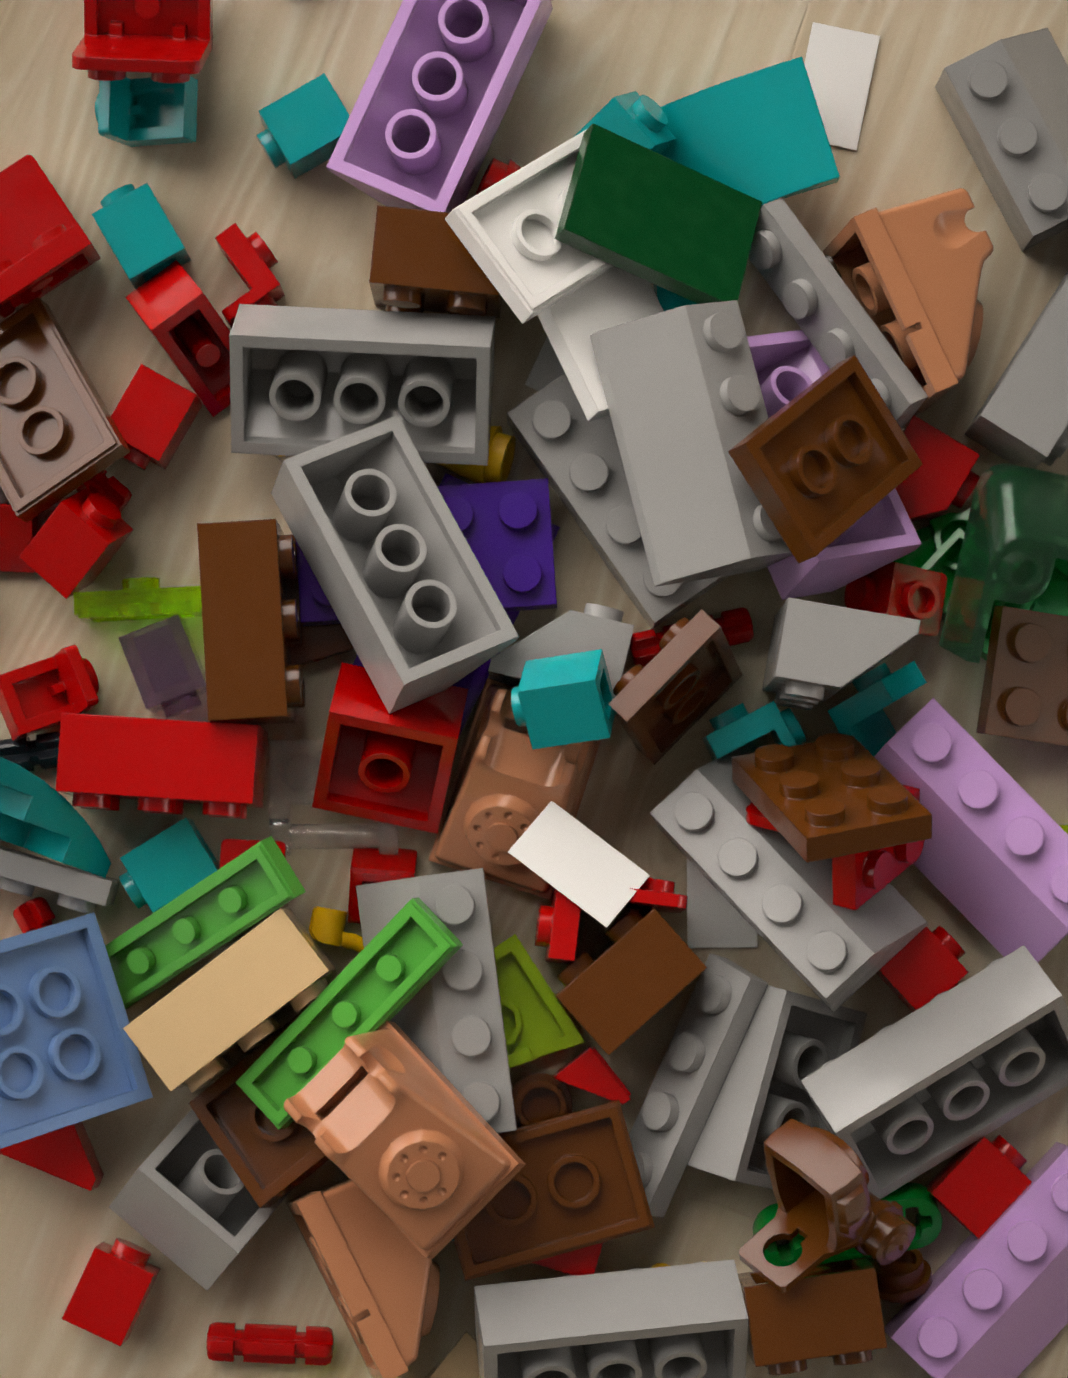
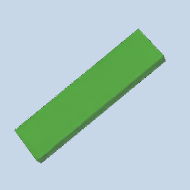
(202, 920)
(354, 1003)

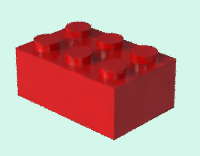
(161, 764)

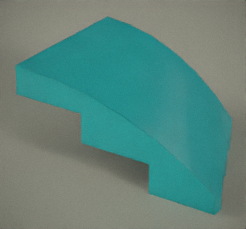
(755, 133)
(46, 822)

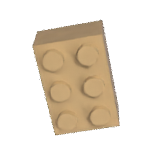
(231, 1002)

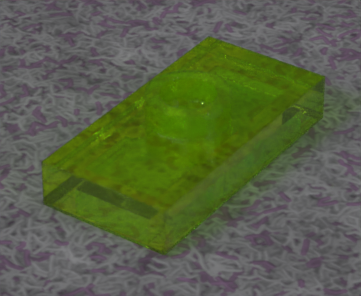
(138, 600)

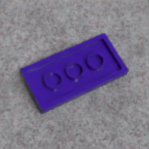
(505, 529)

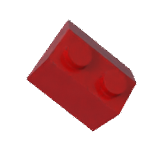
(387, 763)

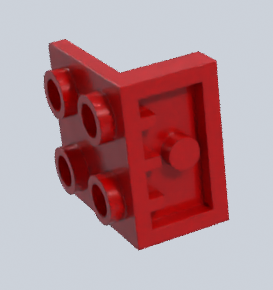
(37, 237)

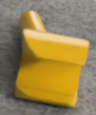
(328, 928)

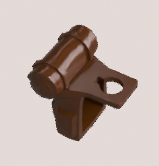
(827, 1202)

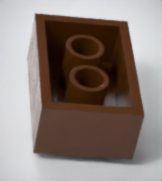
(249, 622)

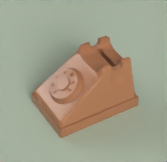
(919, 283)
(502, 792)
(405, 1136)
(373, 1274)

